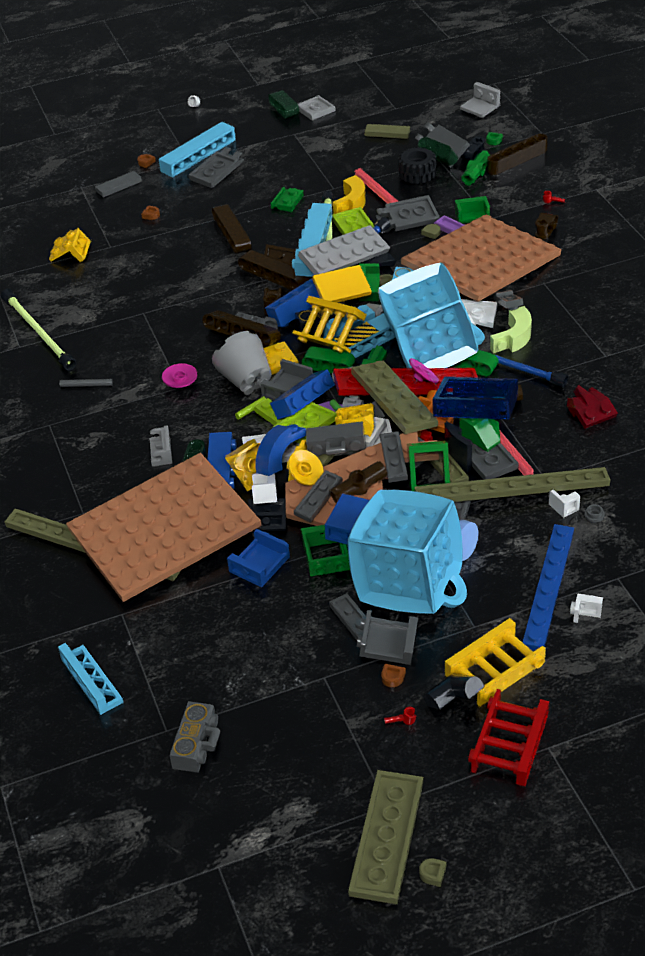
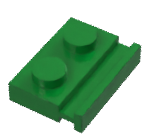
(287, 199)

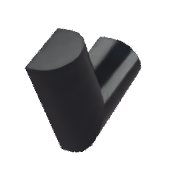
(452, 687)

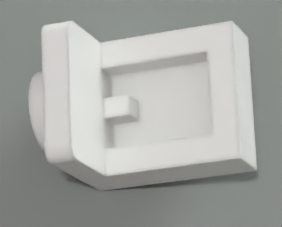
(587, 606)

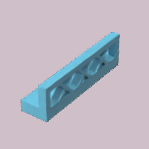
(86, 681)

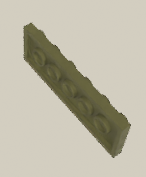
(394, 397)
(386, 837)

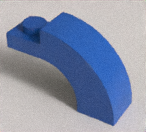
(273, 446)

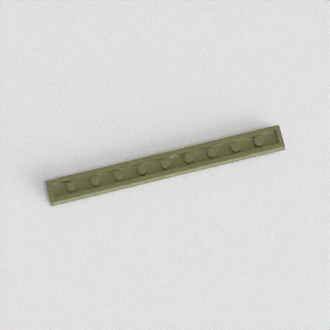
(519, 485)
(47, 530)

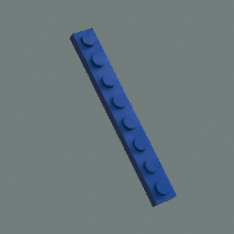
(548, 587)

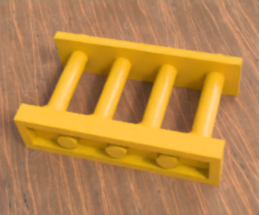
(329, 308)
(490, 644)

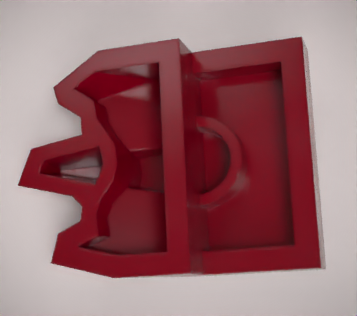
(590, 406)

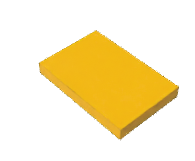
(342, 284)

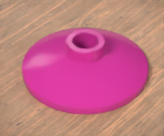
(422, 372)
(179, 375)

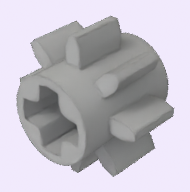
(352, 400)

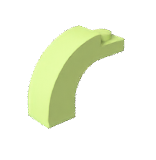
(517, 336)

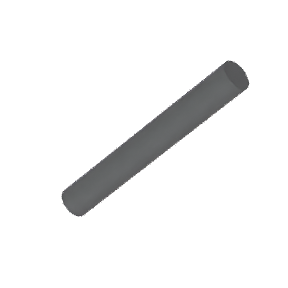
(88, 382)

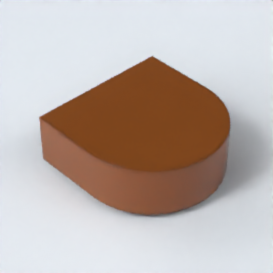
(146, 160)
(150, 213)
(393, 675)

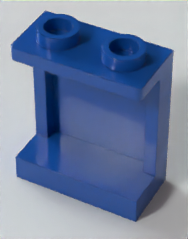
(343, 518)
(260, 558)

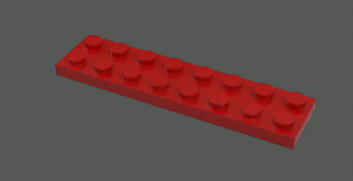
(348, 385)

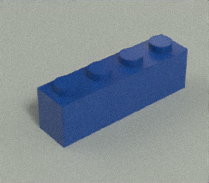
(295, 301)
(302, 394)
(219, 446)

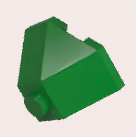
(481, 432)

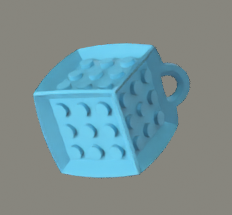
(429, 318)
(407, 552)

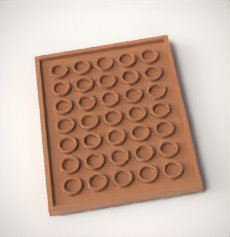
(484, 256)
(162, 526)

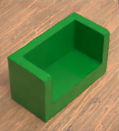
(471, 209)
(372, 274)

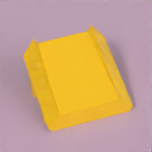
(357, 414)
(244, 462)

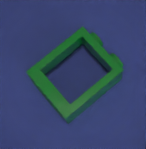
(427, 447)
(312, 537)

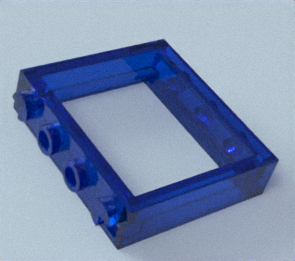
(477, 406)

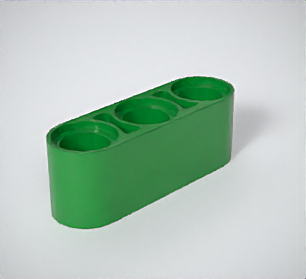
(323, 359)
(482, 362)

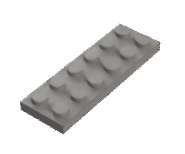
(344, 251)

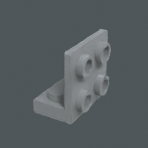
(484, 100)

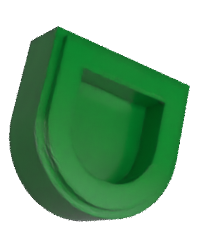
(494, 138)

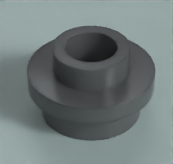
(594, 513)

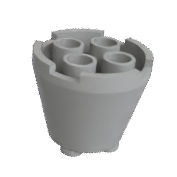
(243, 361)

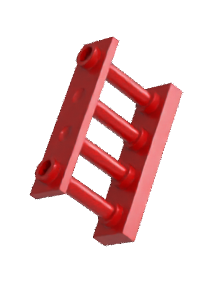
(526, 750)

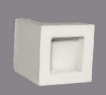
(564, 504)

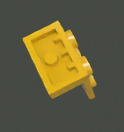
(73, 241)

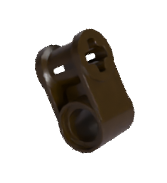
(545, 225)
(271, 296)

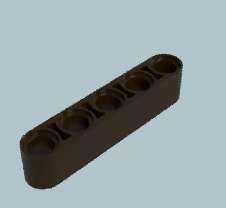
(517, 154)
(231, 228)
(271, 269)
(232, 324)

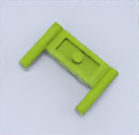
(261, 407)

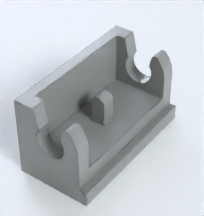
(160, 447)

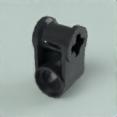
(476, 147)

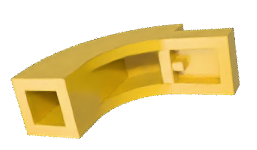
(355, 198)

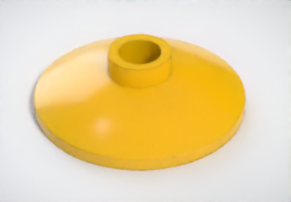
(305, 467)

